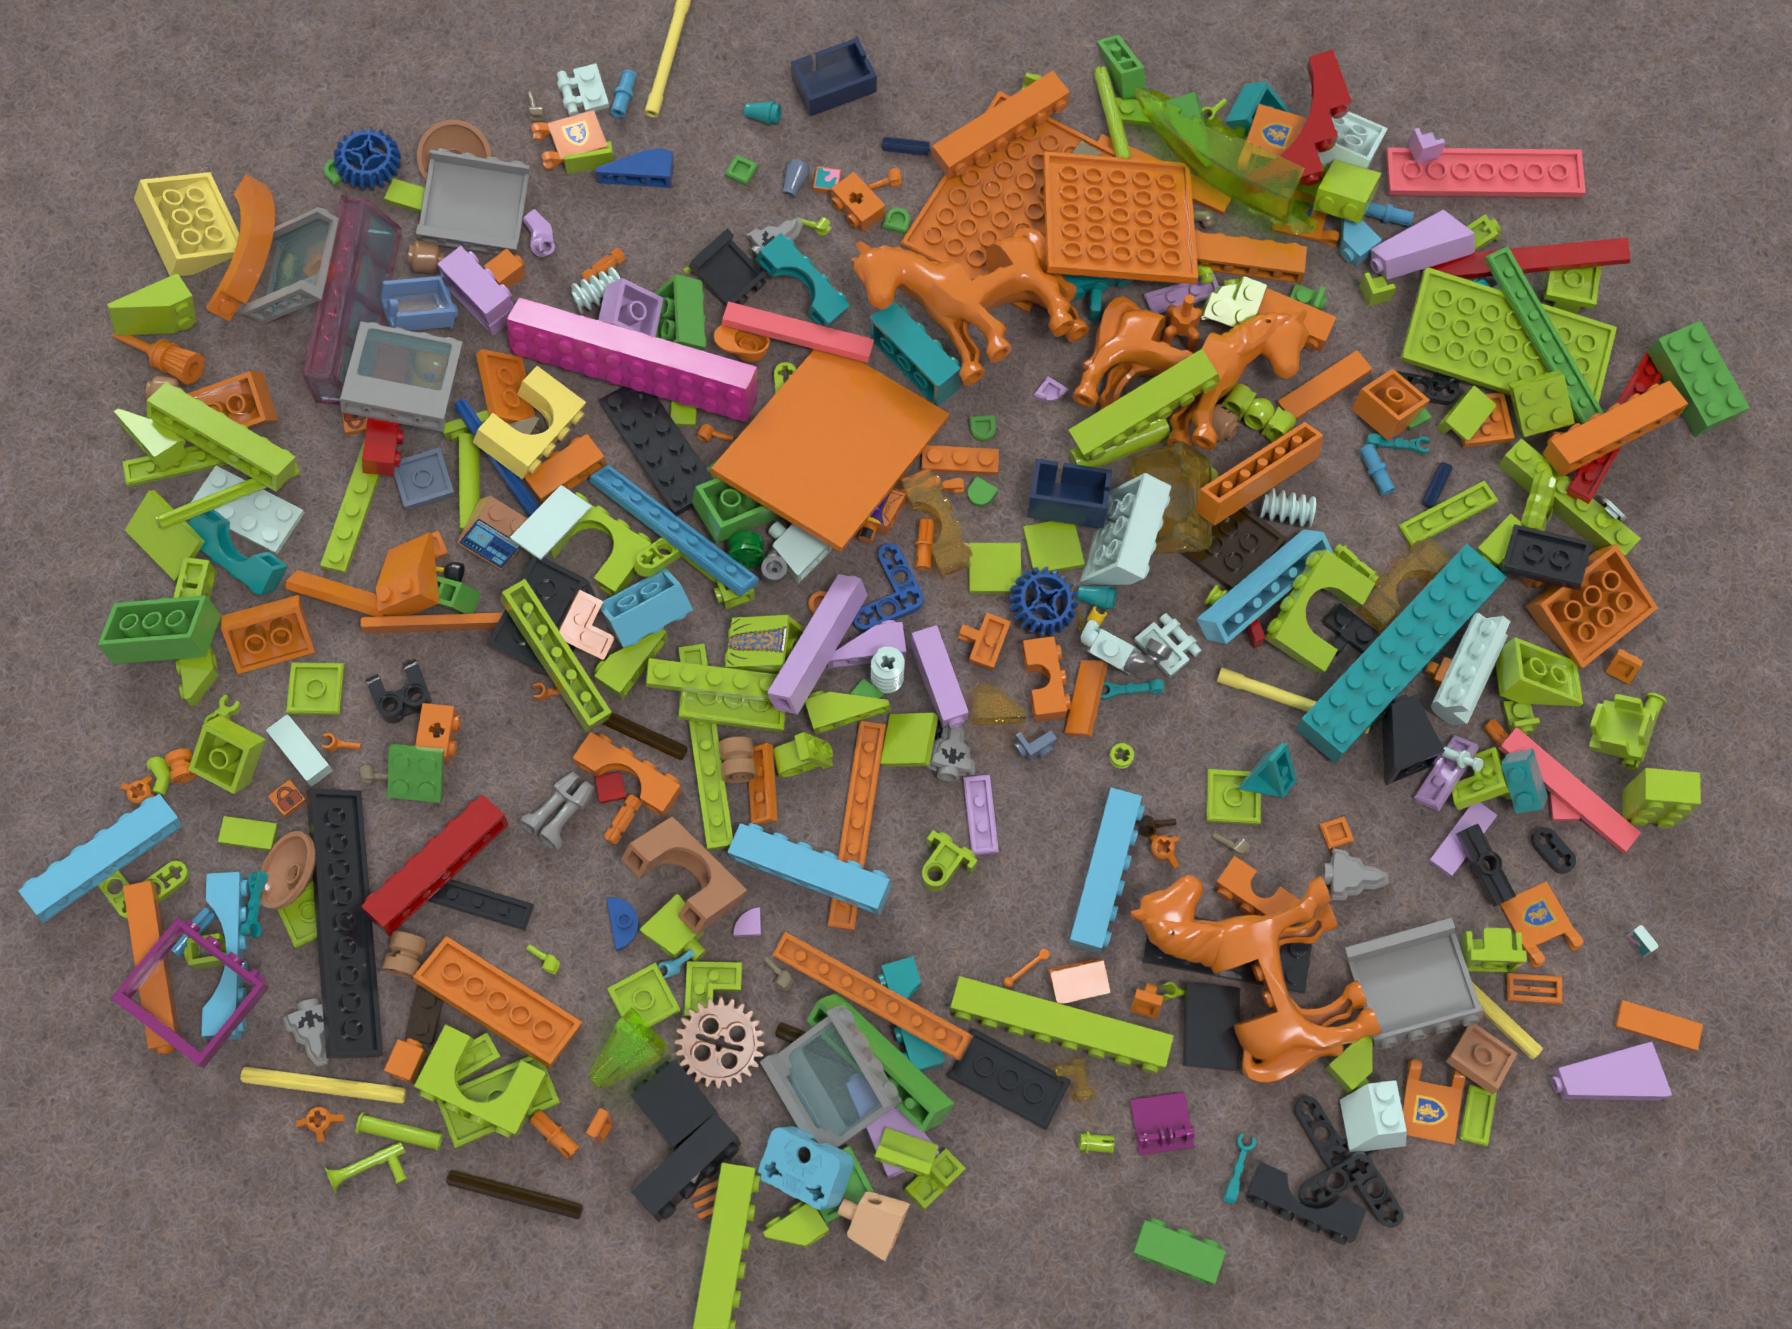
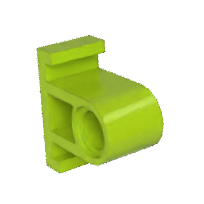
(802, 755)
(945, 860)

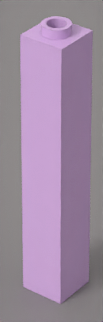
(817, 644)

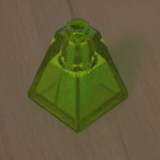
(628, 1050)

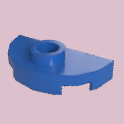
(623, 921)

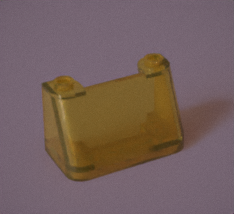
(1187, 473)

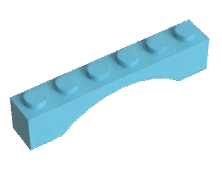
(227, 897)

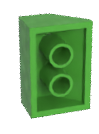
(682, 312)

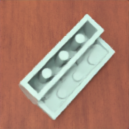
(1470, 669)

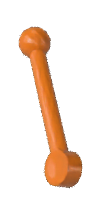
(1043, 955)

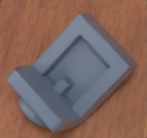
(1040, 747)

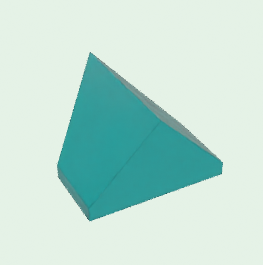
(1273, 774)

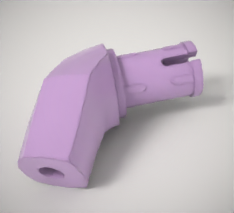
(541, 234)

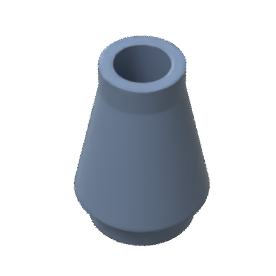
(795, 176)

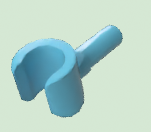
(673, 965)

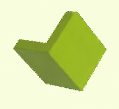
(1376, 290)

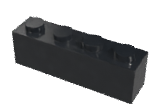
(687, 1168)

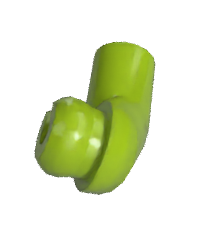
(1205, 274)

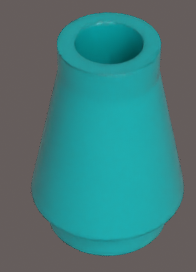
(765, 112)
(1100, 596)

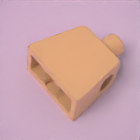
(874, 1222)

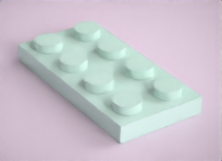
(255, 517)

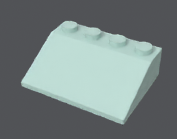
(1129, 534)

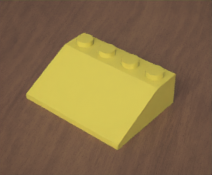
(187, 221)

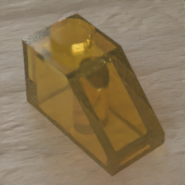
(995, 707)

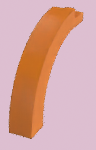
(251, 251)

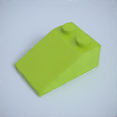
(156, 309)
(1537, 675)

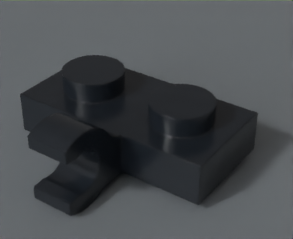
(1350, 630)

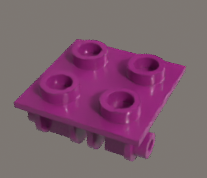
(1162, 1123)

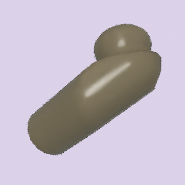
(1204, 216)

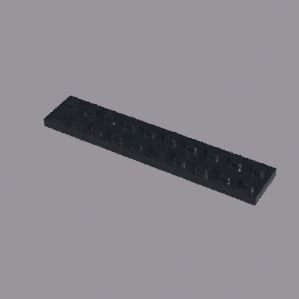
(342, 926)

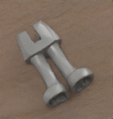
(551, 833)

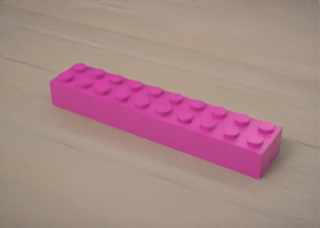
(632, 359)

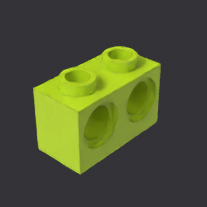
(195, 578)

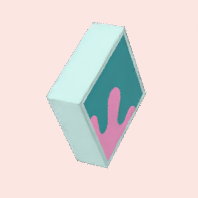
(1642, 940)

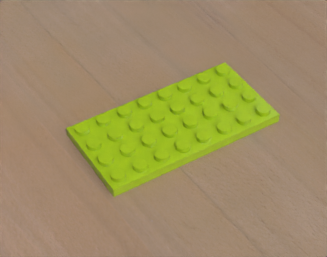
(1478, 338)

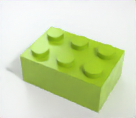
(1661, 797)

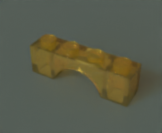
(925, 495)
(1424, 562)

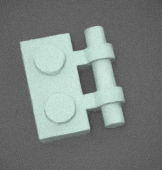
(590, 87)
(1177, 659)

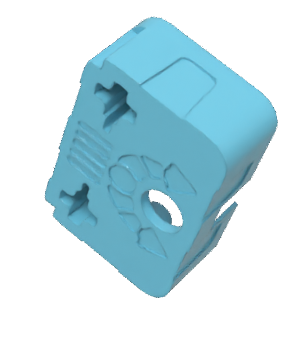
(826, 1169)

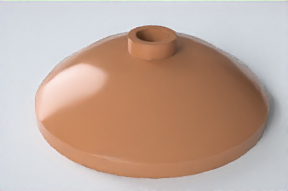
(454, 136)
(289, 870)

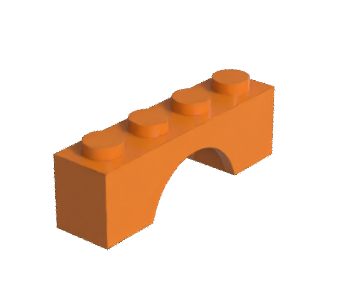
(599, 756)

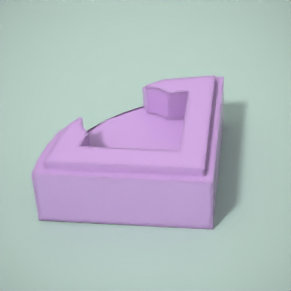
(1050, 390)
(748, 924)

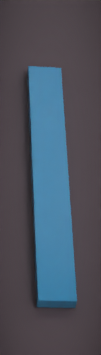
(674, 530)

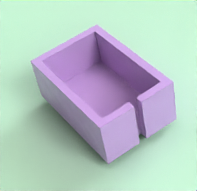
(476, 289)

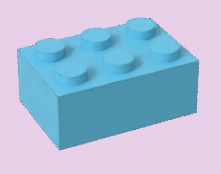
(645, 608)

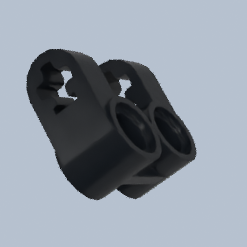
(402, 697)

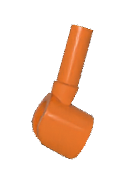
(894, 179)
(707, 431)
(545, 693)
(339, 743)

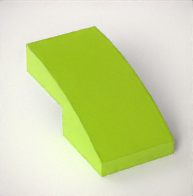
(943, 1173)

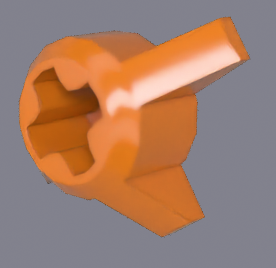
(139, 789)
(1166, 847)
(319, 1125)

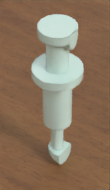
(1463, 759)

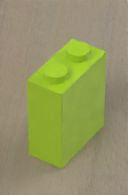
(1347, 191)

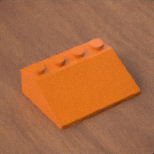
(1597, 615)

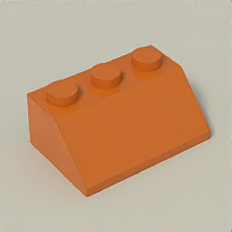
(267, 634)

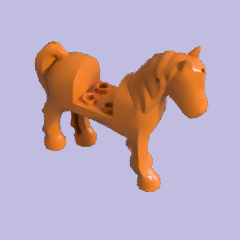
(955, 301)
(1134, 343)
(1288, 1034)

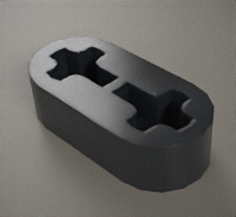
(1549, 855)

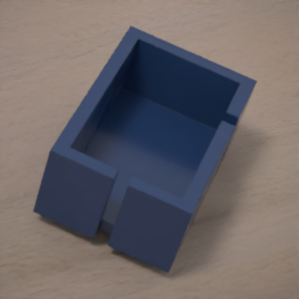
(837, 76)
(1076, 500)

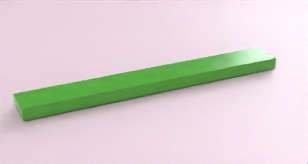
(1542, 331)

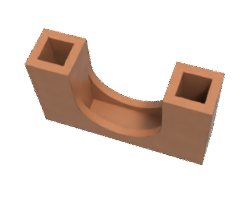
(675, 845)

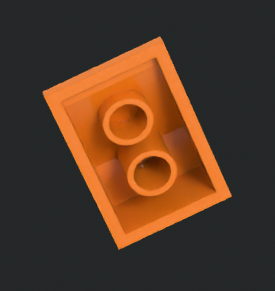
(241, 399)
(408, 578)

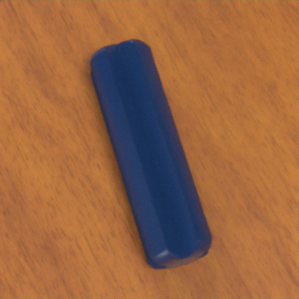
(906, 146)
(1437, 485)

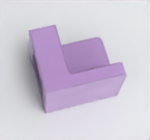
(1425, 146)

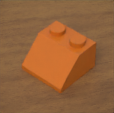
(1389, 404)

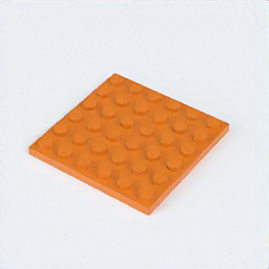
(1119, 218)

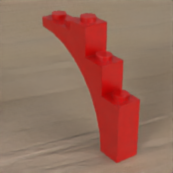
(1319, 134)

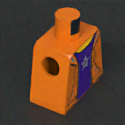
(884, 516)

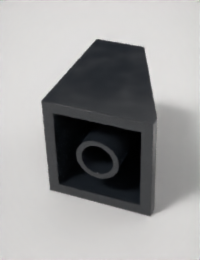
(1408, 740)

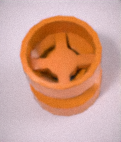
(179, 763)

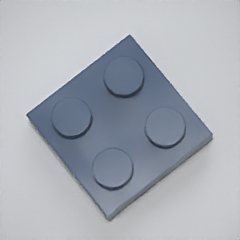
(423, 479)

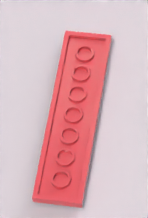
(1487, 173)

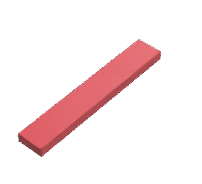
(797, 332)
(1576, 794)

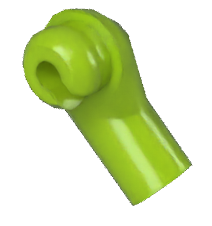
(161, 772)

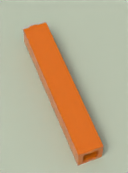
(145, 931)

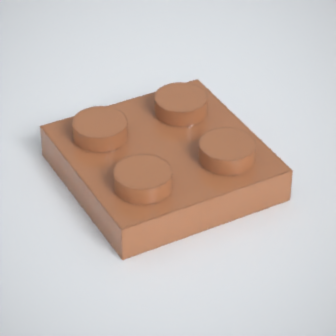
(1482, 1058)

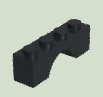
(1271, 1189)

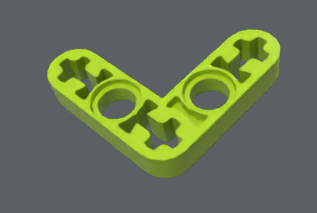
(661, 561)
(118, 900)

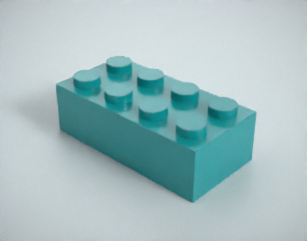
(915, 353)

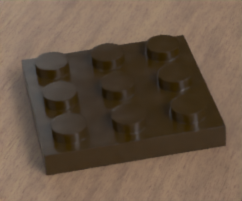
(1237, 548)

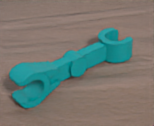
(1398, 443)
(1153, 687)
(256, 886)
(1233, 1188)

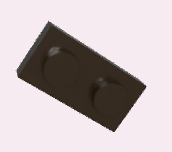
(424, 1017)

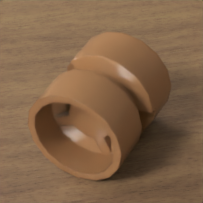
(737, 763)
(404, 954)

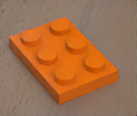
(501, 381)

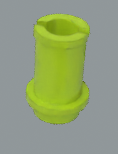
(1095, 1143)

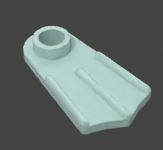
(1612, 509)

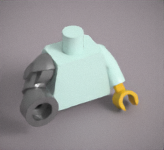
(792, 552)
(1118, 652)

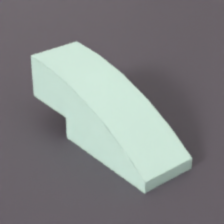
(299, 750)

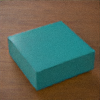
(1095, 304)

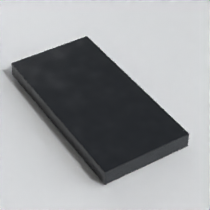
(1010, 1079)

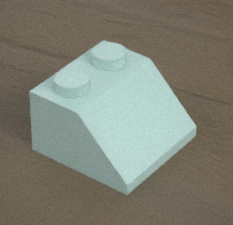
(1374, 1117)

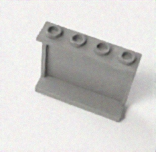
(473, 202)
(1415, 982)

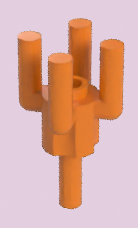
(1183, 321)

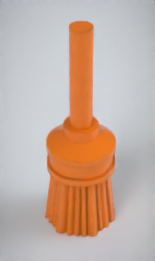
(169, 358)

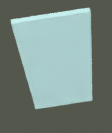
(550, 522)

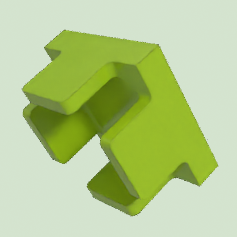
(1572, 288)
(1622, 728)
(1495, 952)

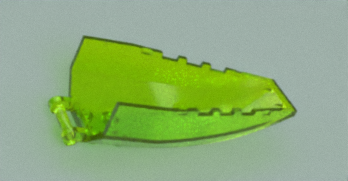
(1233, 164)

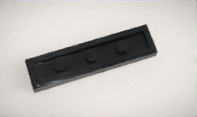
(484, 904)

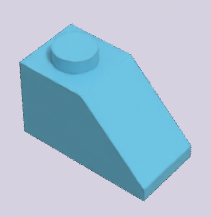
(1356, 241)

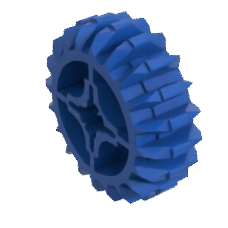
(358, 149)
(1048, 610)

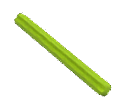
(211, 502)

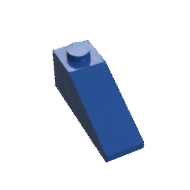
(644, 168)

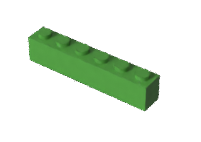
(921, 1099)

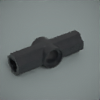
(1478, 849)

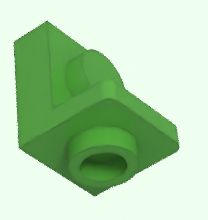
(1309, 296)

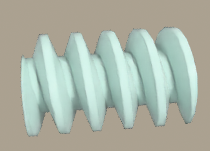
(592, 292)
(1288, 507)
(887, 670)

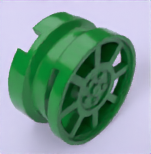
(746, 547)

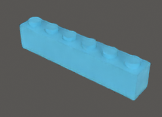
(1260, 588)
(100, 858)
(810, 868)
(1105, 871)

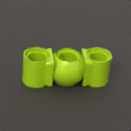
(1259, 412)

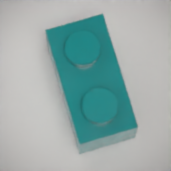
(1524, 781)

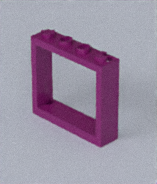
(134, 981)

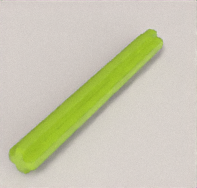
(1112, 113)

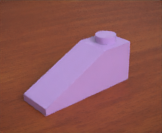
(865, 646)

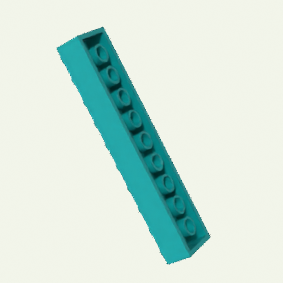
(1400, 653)

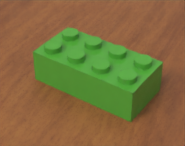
(1700, 376)
(728, 510)
(159, 629)

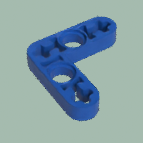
(900, 591)

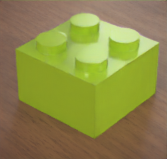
(1541, 403)
(226, 754)

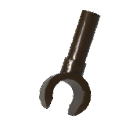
(1149, 825)

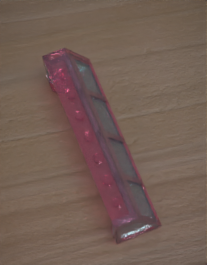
(358, 265)

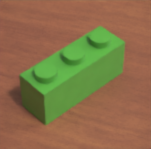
(1179, 1251)

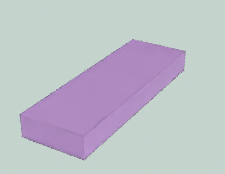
(1160, 299)
(1444, 776)
(980, 815)
(1451, 853)

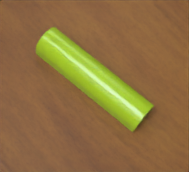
(1155, 434)
(468, 477)

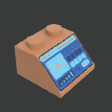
(490, 531)

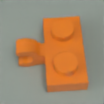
(987, 640)

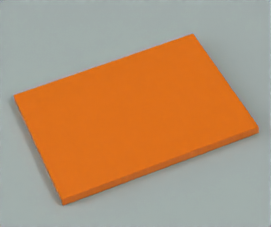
(992, 199)
(830, 446)

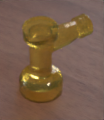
(1078, 1070)

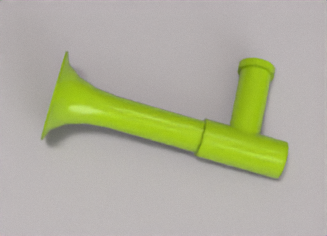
(388, 1154)

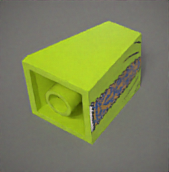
(761, 642)

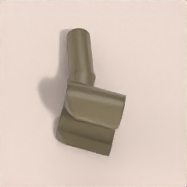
(537, 112)
(368, 774)
(1239, 848)
(784, 979)

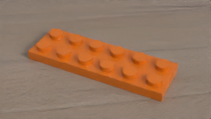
(497, 1001)

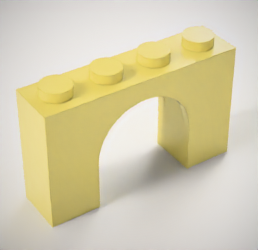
(522, 451)

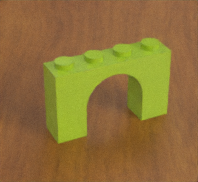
(619, 568)
(1290, 628)
(506, 1112)

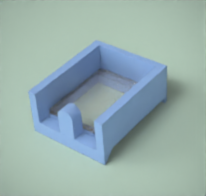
(418, 303)

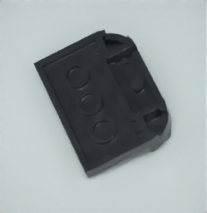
(555, 590)

